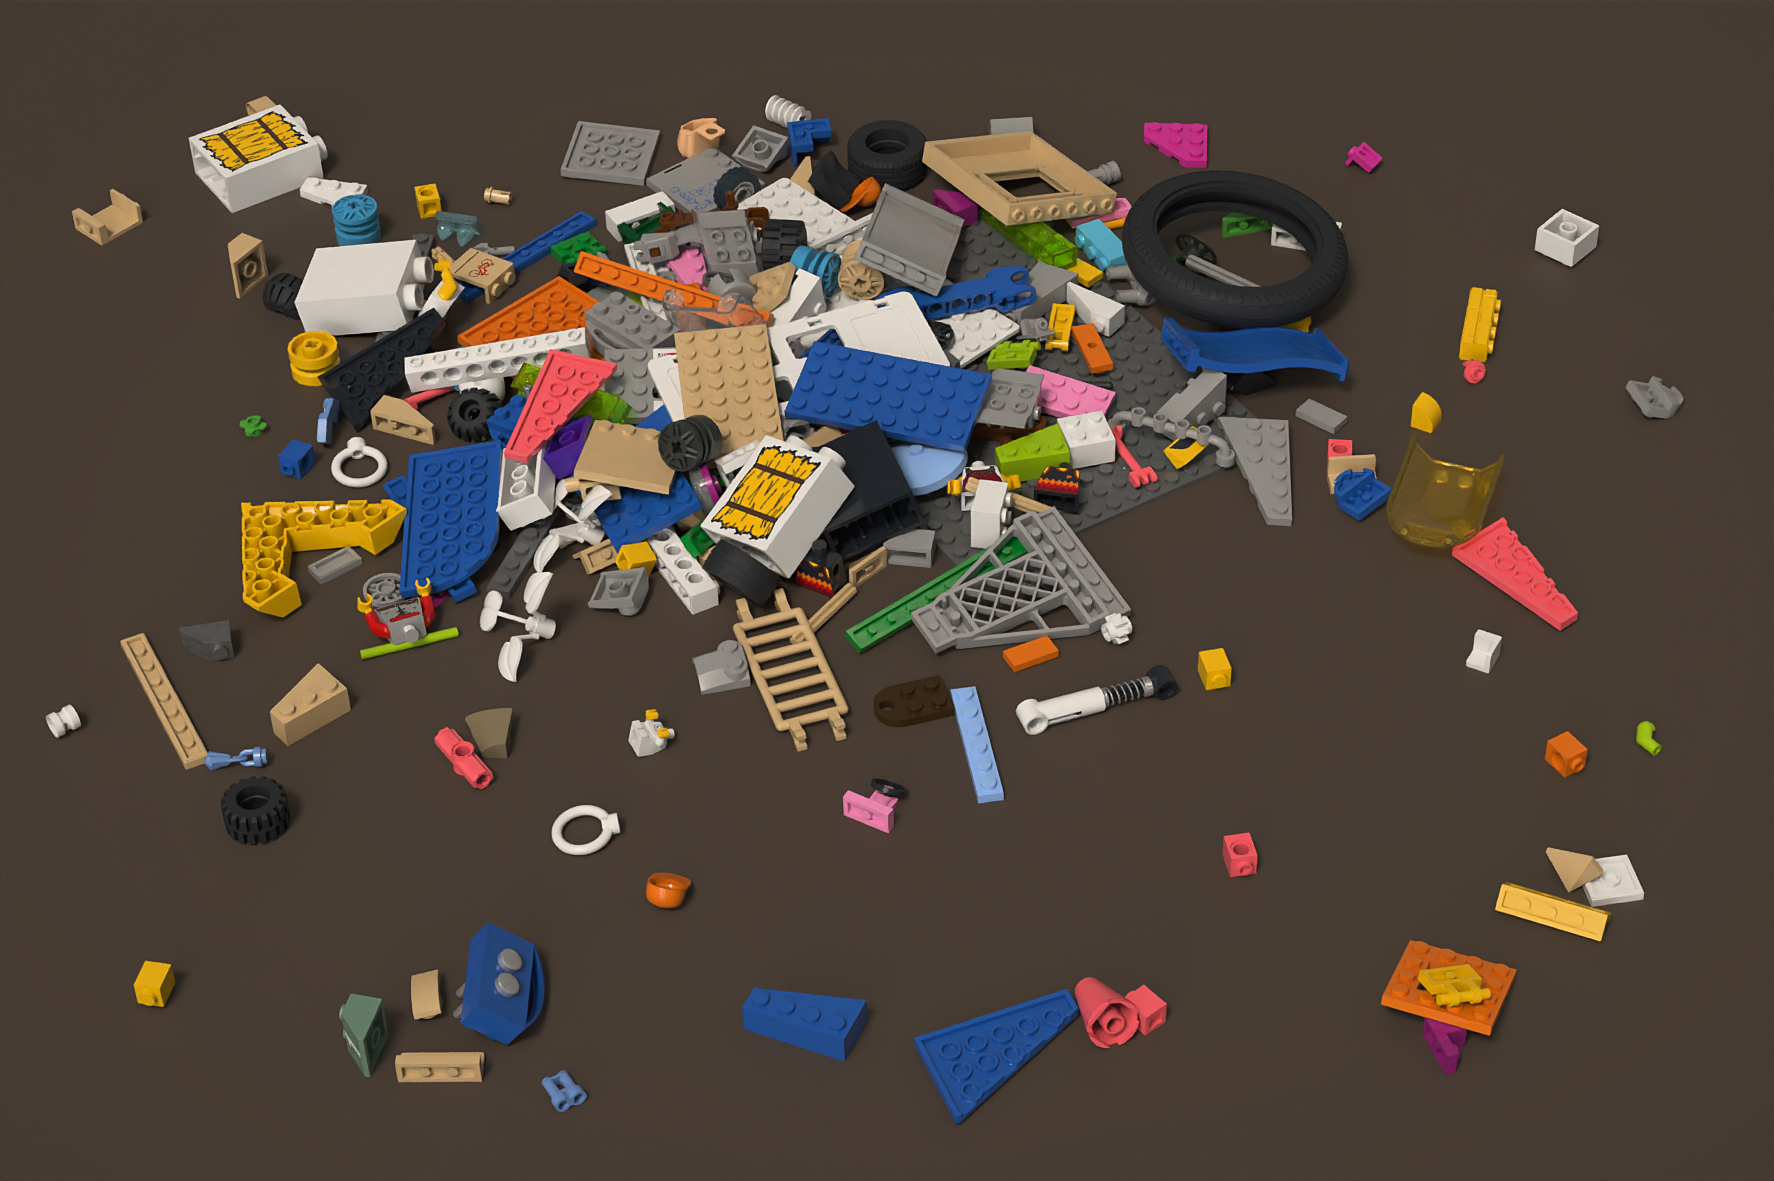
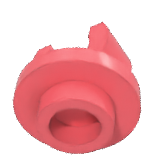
(1474, 371)

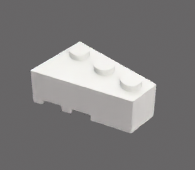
(803, 300)

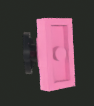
(877, 809)

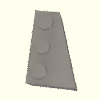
(1198, 402)

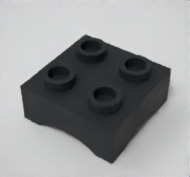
(833, 180)

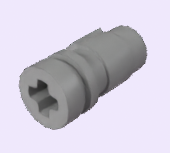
(1107, 173)

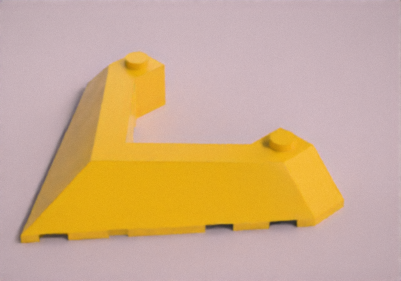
(282, 528)

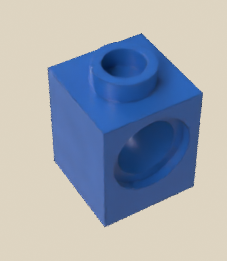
(297, 459)

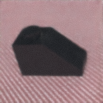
(1249, 382)

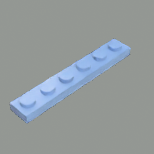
(977, 745)

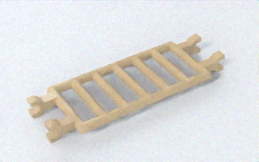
(760, 676)

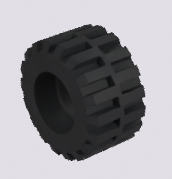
(255, 810)

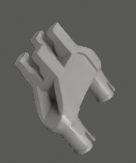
(1134, 295)

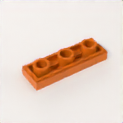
(1092, 348)

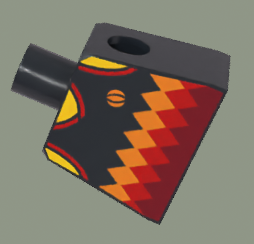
(1059, 488)
(821, 570)

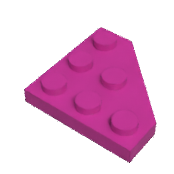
(1180, 141)

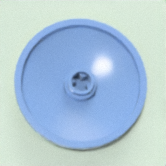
(927, 466)

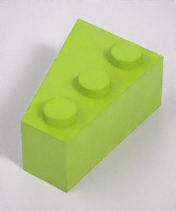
(1033, 453)

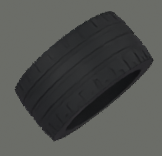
(741, 572)

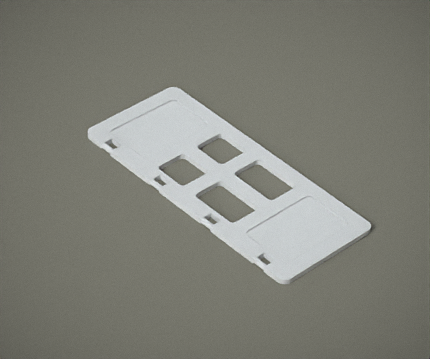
(888, 330)

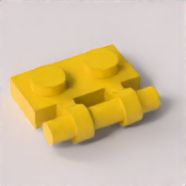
(1447, 981)

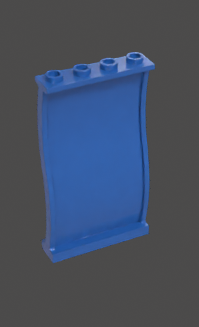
(1253, 349)

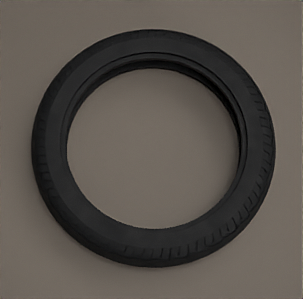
(1222, 302)

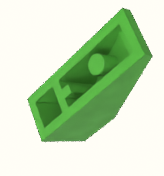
(1240, 224)

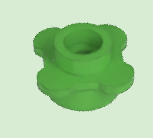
(253, 426)

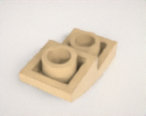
(426, 995)

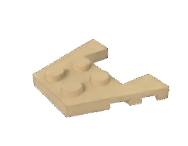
(772, 286)

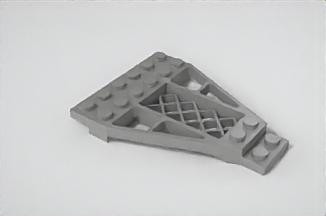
(1066, 567)

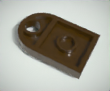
(913, 702)

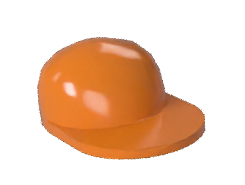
(864, 195)
(667, 889)

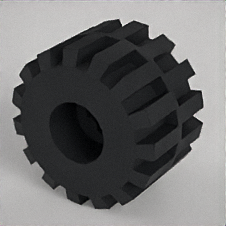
(781, 240)

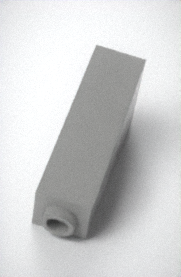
(1050, 288)

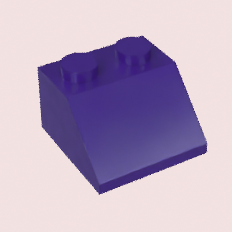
(566, 447)

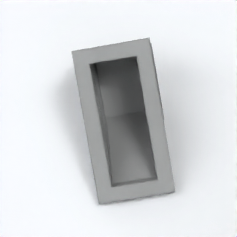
(912, 548)

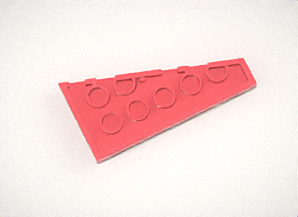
(558, 393)
(1514, 569)

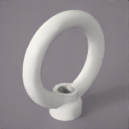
(357, 449)
(610, 826)

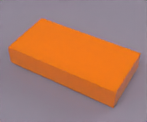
(1030, 653)

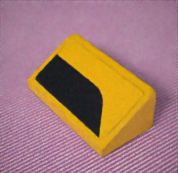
(1183, 450)

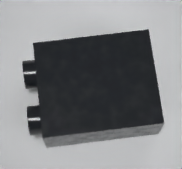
(880, 501)

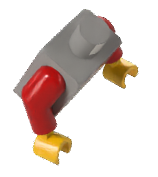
(402, 620)

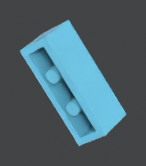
(1100, 244)

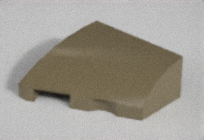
(491, 731)

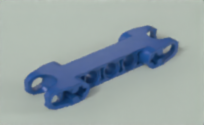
(994, 290)

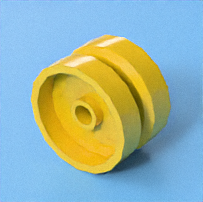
(312, 355)

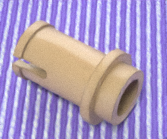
(497, 196)

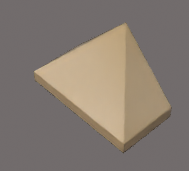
(867, 566)
(1574, 868)

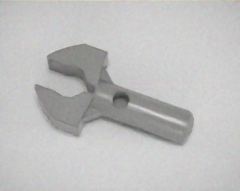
(497, 251)

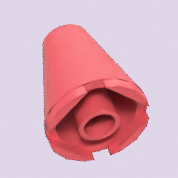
(1105, 1013)

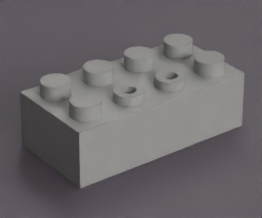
(626, 325)

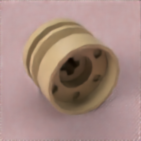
(858, 278)

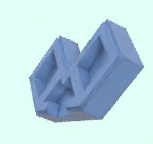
(326, 419)

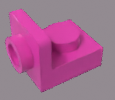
(1364, 156)

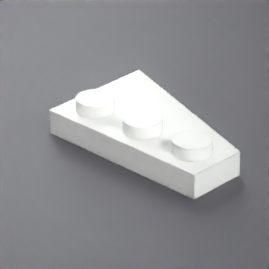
(329, 190)

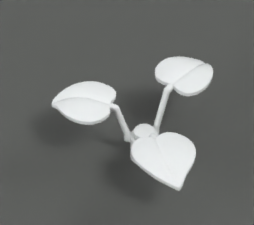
(586, 530)
(537, 625)

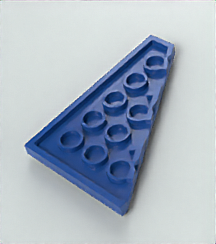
(984, 1052)

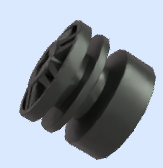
(690, 442)

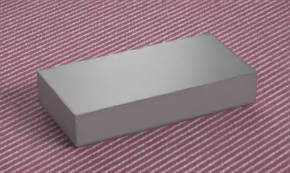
(1321, 416)
(335, 565)

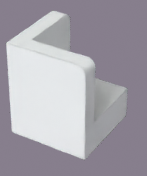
(1485, 651)

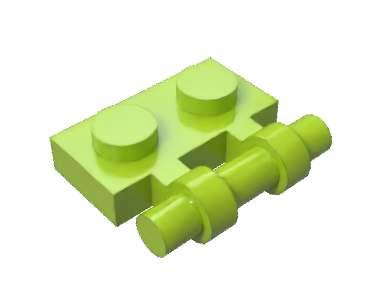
(1013, 355)

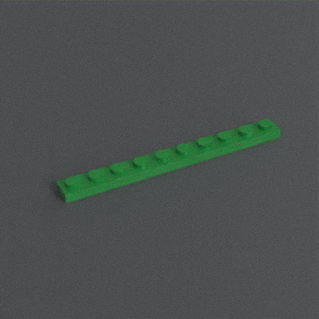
(899, 613)

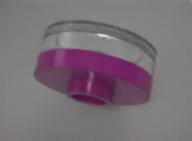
(705, 487)

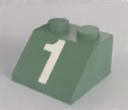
(364, 1030)

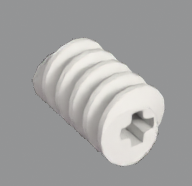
(784, 111)

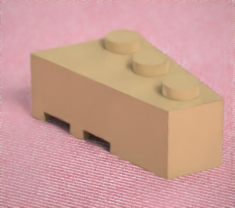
(309, 706)

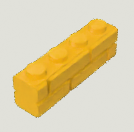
(1478, 326)

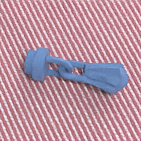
(218, 760)

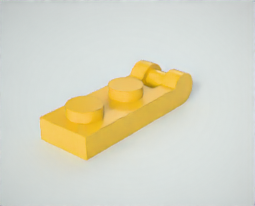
(1060, 321)

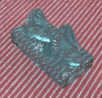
(464, 225)

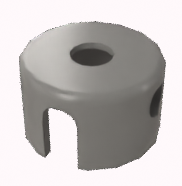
(740, 285)

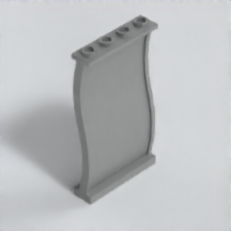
(910, 239)

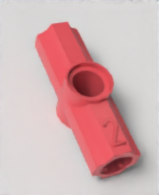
(463, 758)

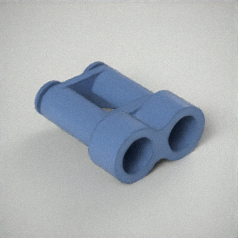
(570, 1095)

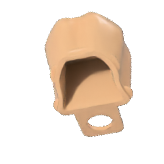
(698, 136)

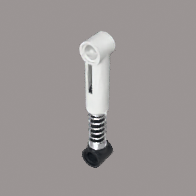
(1037, 715)

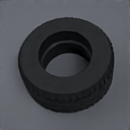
(888, 153)

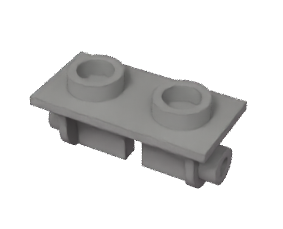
(1035, 329)

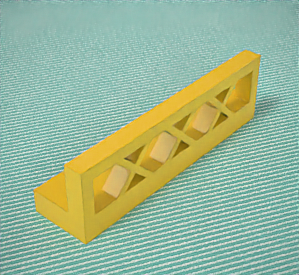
(1552, 911)

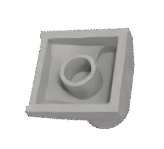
(761, 149)
(621, 590)
(722, 668)

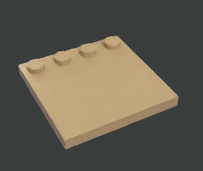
(624, 458)

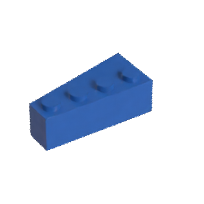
(806, 1020)

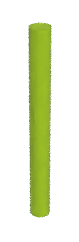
(390, 648)

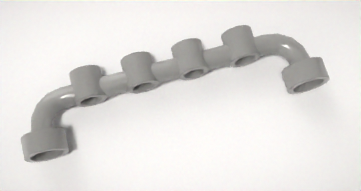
(1224, 456)

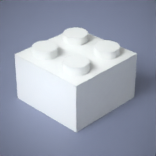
(1566, 237)
(1088, 439)
(990, 513)

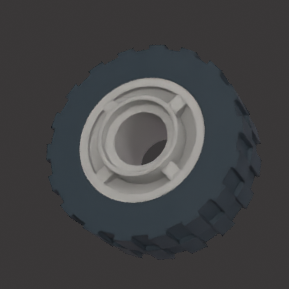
(738, 180)

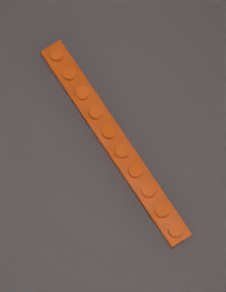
(646, 283)

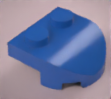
(1359, 492)

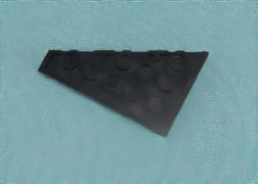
(379, 368)

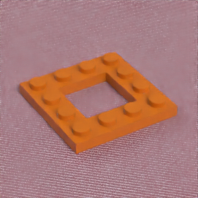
(1405, 995)

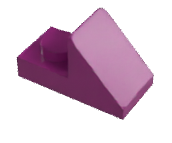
(1444, 1042)

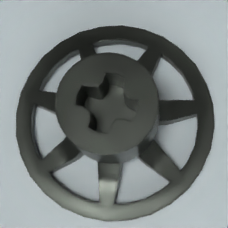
(1188, 249)

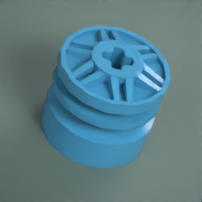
(356, 220)
(821, 264)

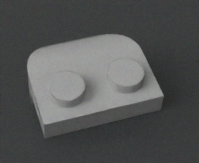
(1655, 398)

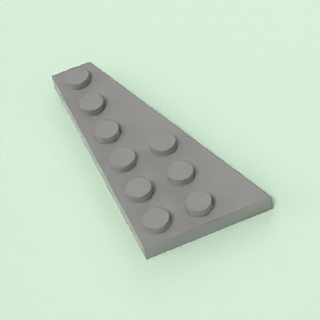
(1264, 460)

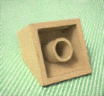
(247, 263)

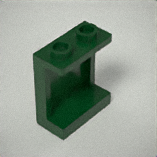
(632, 235)

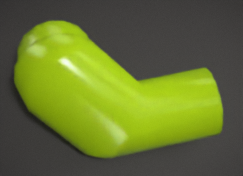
(1644, 738)

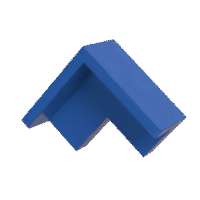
(805, 133)

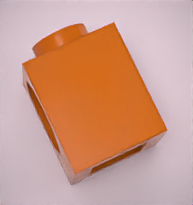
(1566, 754)

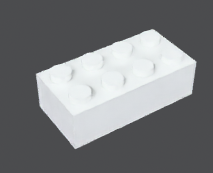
(525, 490)

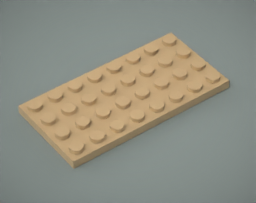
(731, 382)

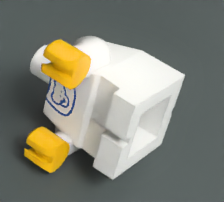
(649, 736)

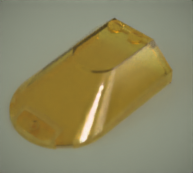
(1439, 500)

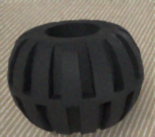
(281, 294)
(469, 414)

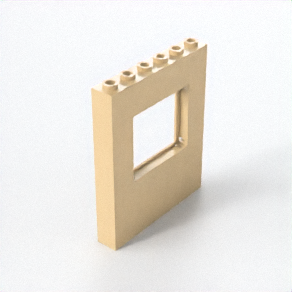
(978, 161)

